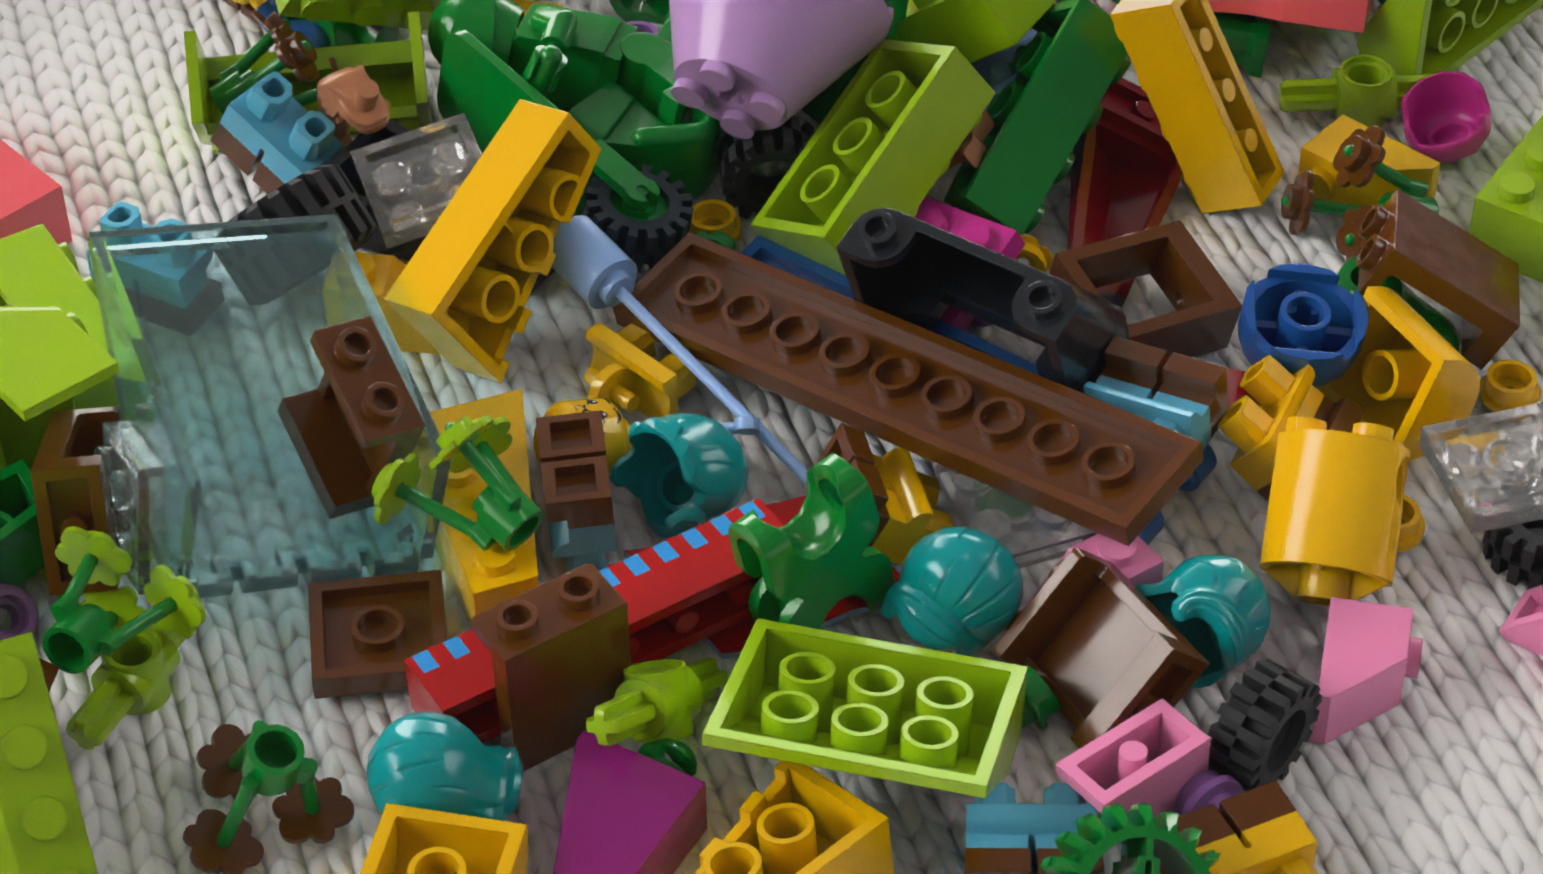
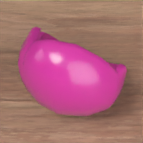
(1446, 116)

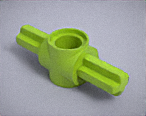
(1360, 89)
(127, 683)
(657, 701)

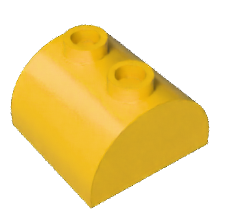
(1405, 372)
(445, 843)

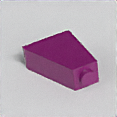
(627, 813)

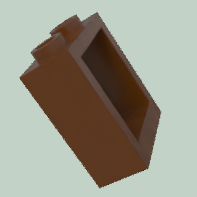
(1169, 253)

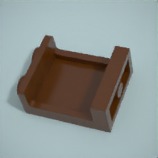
(1446, 266)
(353, 419)
(71, 486)
(1099, 646)
(555, 660)

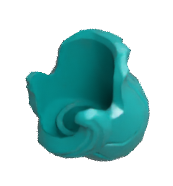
(682, 471)
(956, 590)
(1216, 608)
(443, 767)

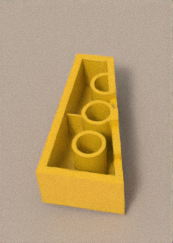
(495, 238)
(493, 575)
(802, 828)

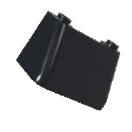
(923, 270)

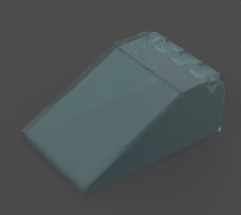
(206, 347)

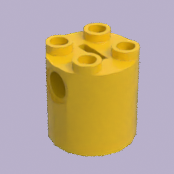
(1334, 510)

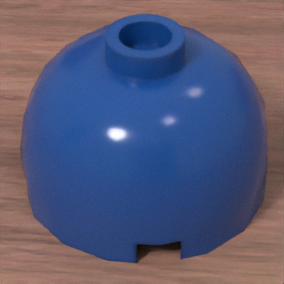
(1303, 320)

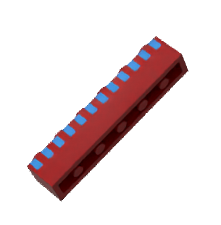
(673, 599)

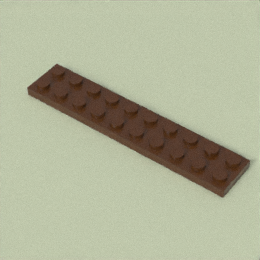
(917, 389)

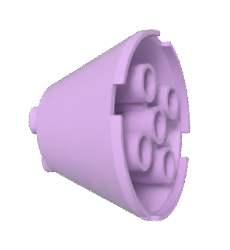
(767, 58)

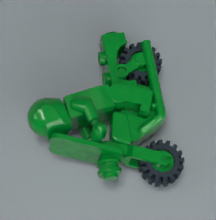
(611, 82)

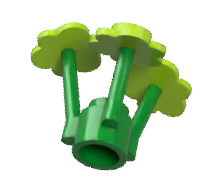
(502, 507)
(89, 627)

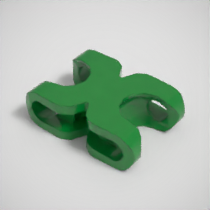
(818, 553)

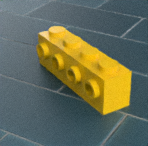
(1200, 101)

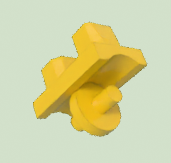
(630, 376)

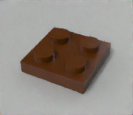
(369, 628)

